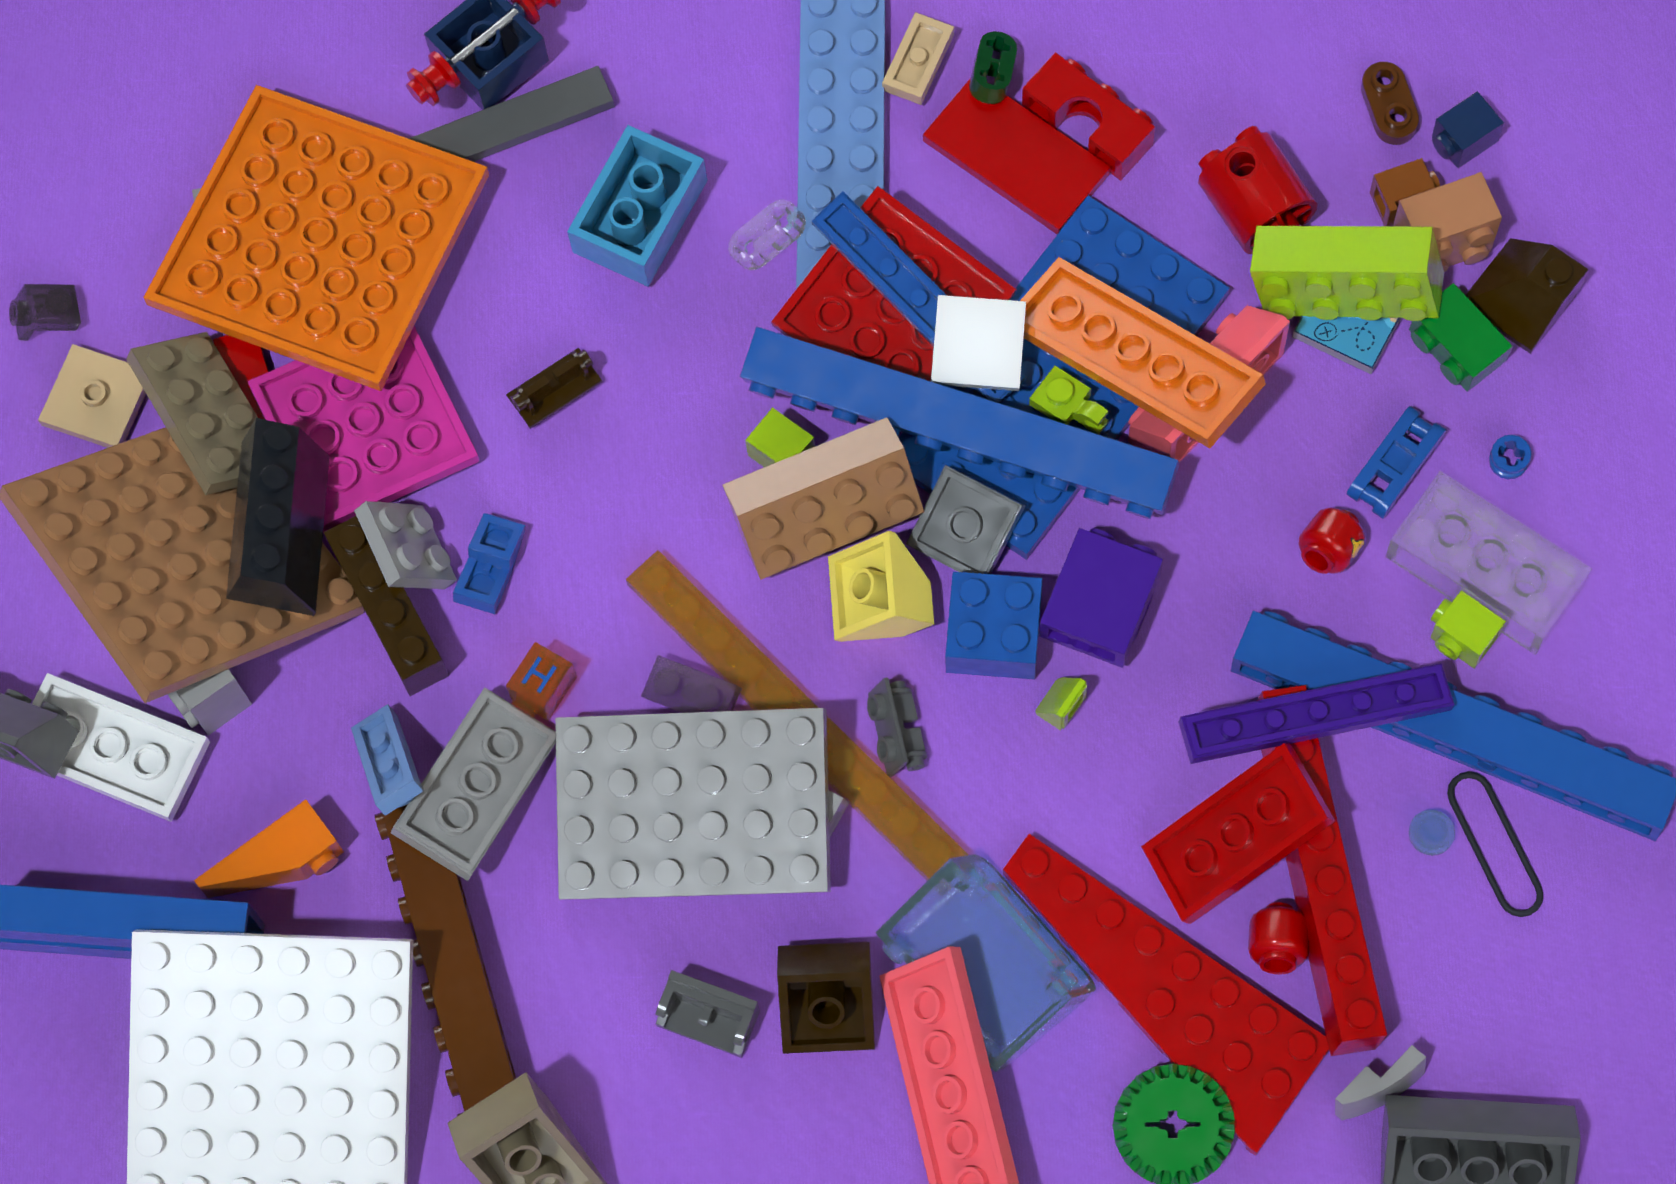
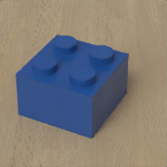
(993, 625)

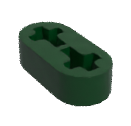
(998, 68)

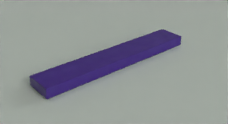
(1315, 713)

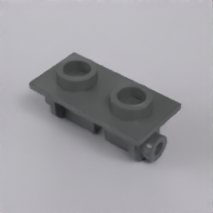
(889, 708)

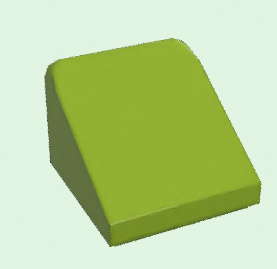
(1062, 701)

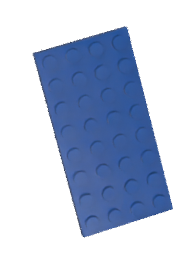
(1131, 264)

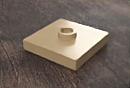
(93, 398)

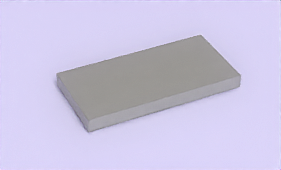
(475, 784)

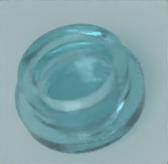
(1431, 832)

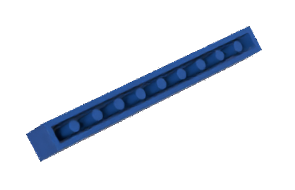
(960, 421)
(1474, 730)

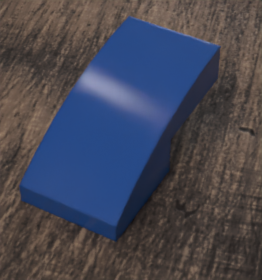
(489, 563)

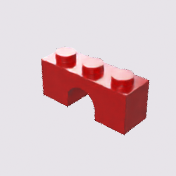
(1065, 91)

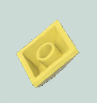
(878, 591)

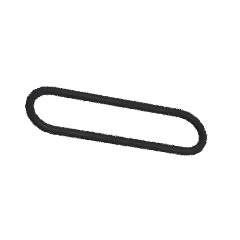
(1539, 897)

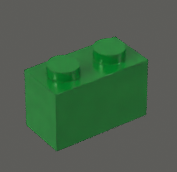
(1461, 340)

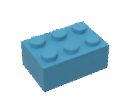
(637, 205)

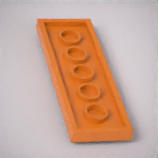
(1138, 353)

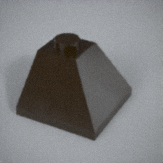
(1527, 290)

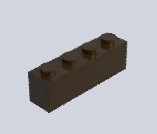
(387, 609)

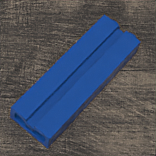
(104, 921)

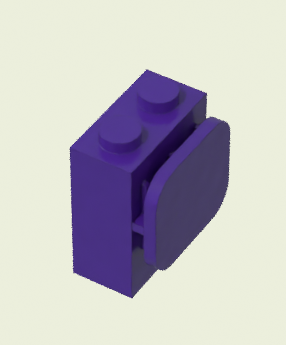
(1101, 596)

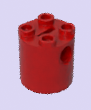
(1254, 186)

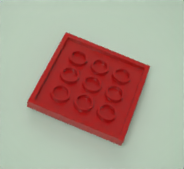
(850, 316)

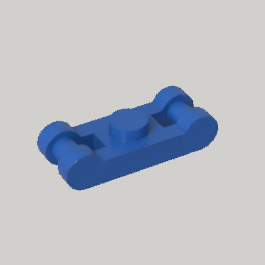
(1396, 461)

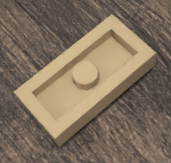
(918, 58)

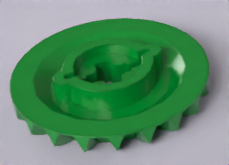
(1196, 1150)

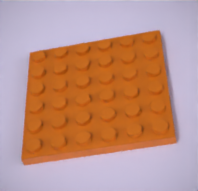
(317, 237)

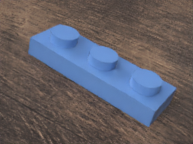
(386, 760)

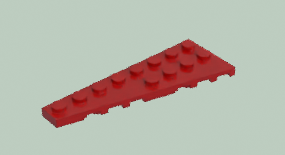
(1176, 992)

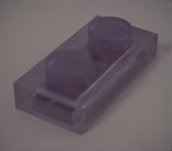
(688, 689)

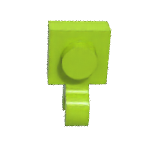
(1066, 399)

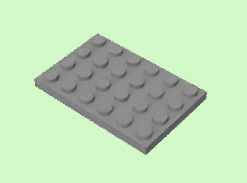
(693, 804)

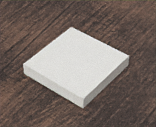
(978, 343)

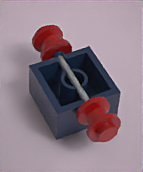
(482, 49)

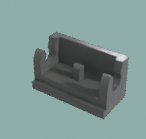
(707, 1013)

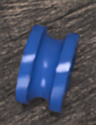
(1499, 464)

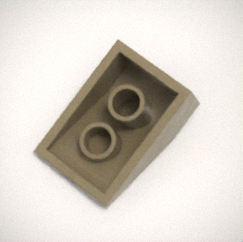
(520, 1140)

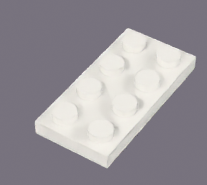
(125, 749)

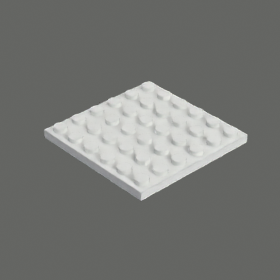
(268, 1059)

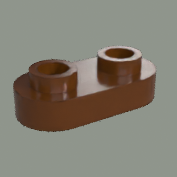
(1388, 100)

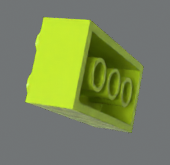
(1348, 271)

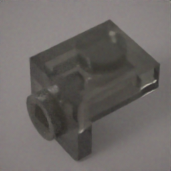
(44, 309)

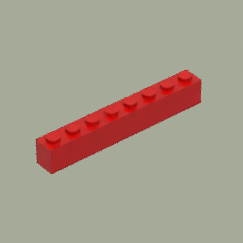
(1333, 922)

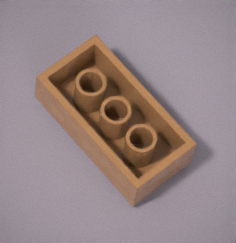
(824, 498)

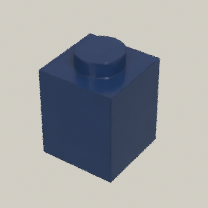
(1466, 130)

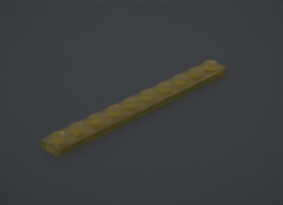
(768, 688)

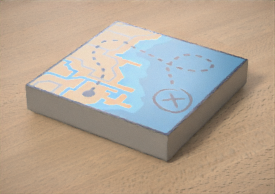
(1348, 338)

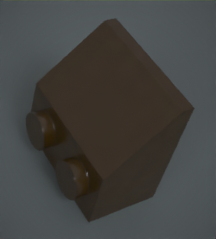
(825, 997)

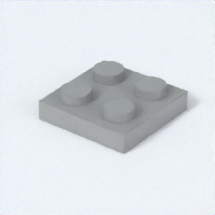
(405, 545)

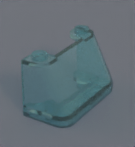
(1013, 962)

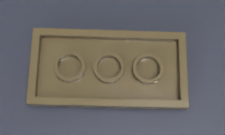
(197, 405)

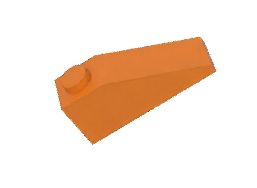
(279, 854)

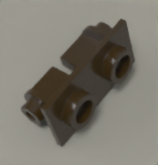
(554, 387)

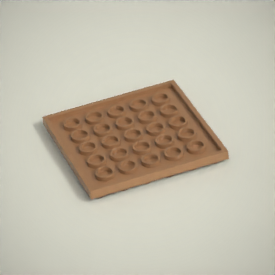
(153, 561)

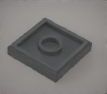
(965, 523)

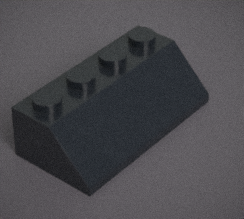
(278, 519)

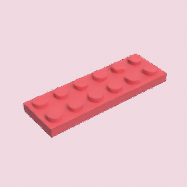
(947, 1071)

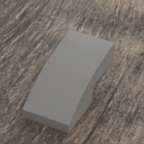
(1369, 1090)

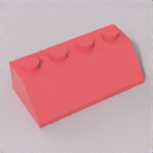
(1251, 337)

